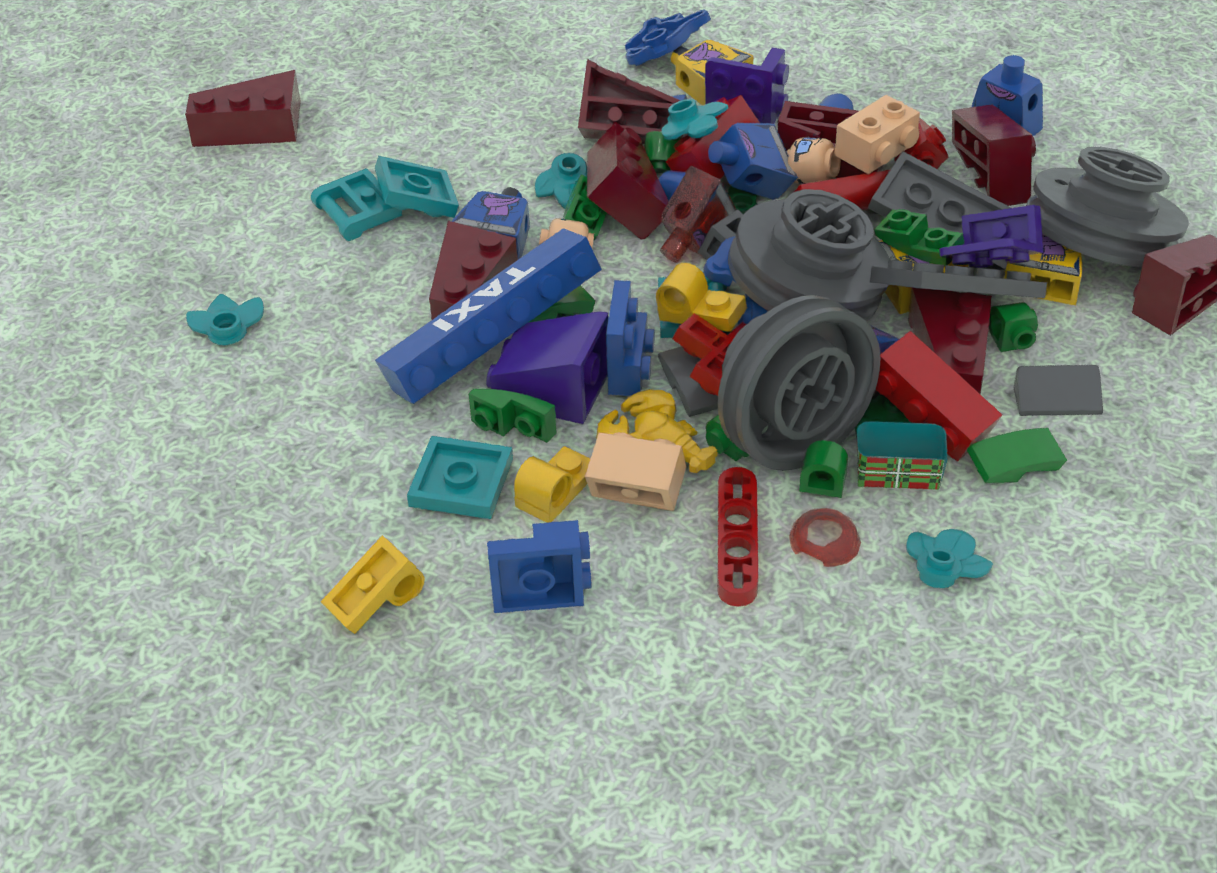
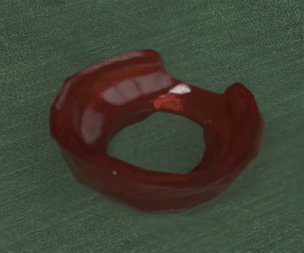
(834, 553)

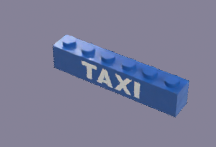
(488, 315)

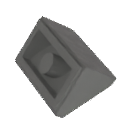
(1058, 390)

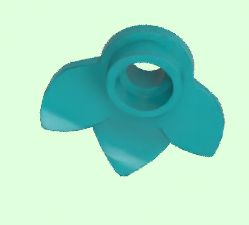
(691, 119)
(559, 179)
(226, 320)
(946, 556)

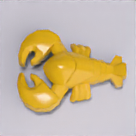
(655, 420)

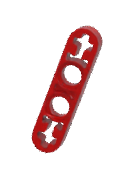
(736, 535)

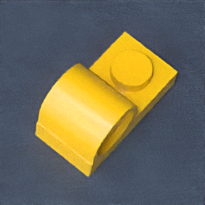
(687, 293)
(549, 487)
(377, 577)

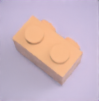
(877, 134)
(636, 470)

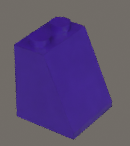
(556, 362)

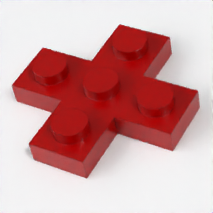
(710, 345)

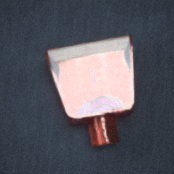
(692, 211)

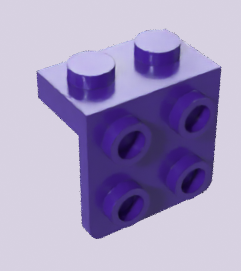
(759, 85)
(998, 236)

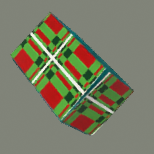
(906, 441)

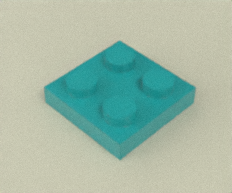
(416, 187)
(460, 477)

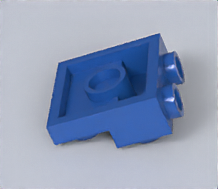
(627, 343)
(540, 569)

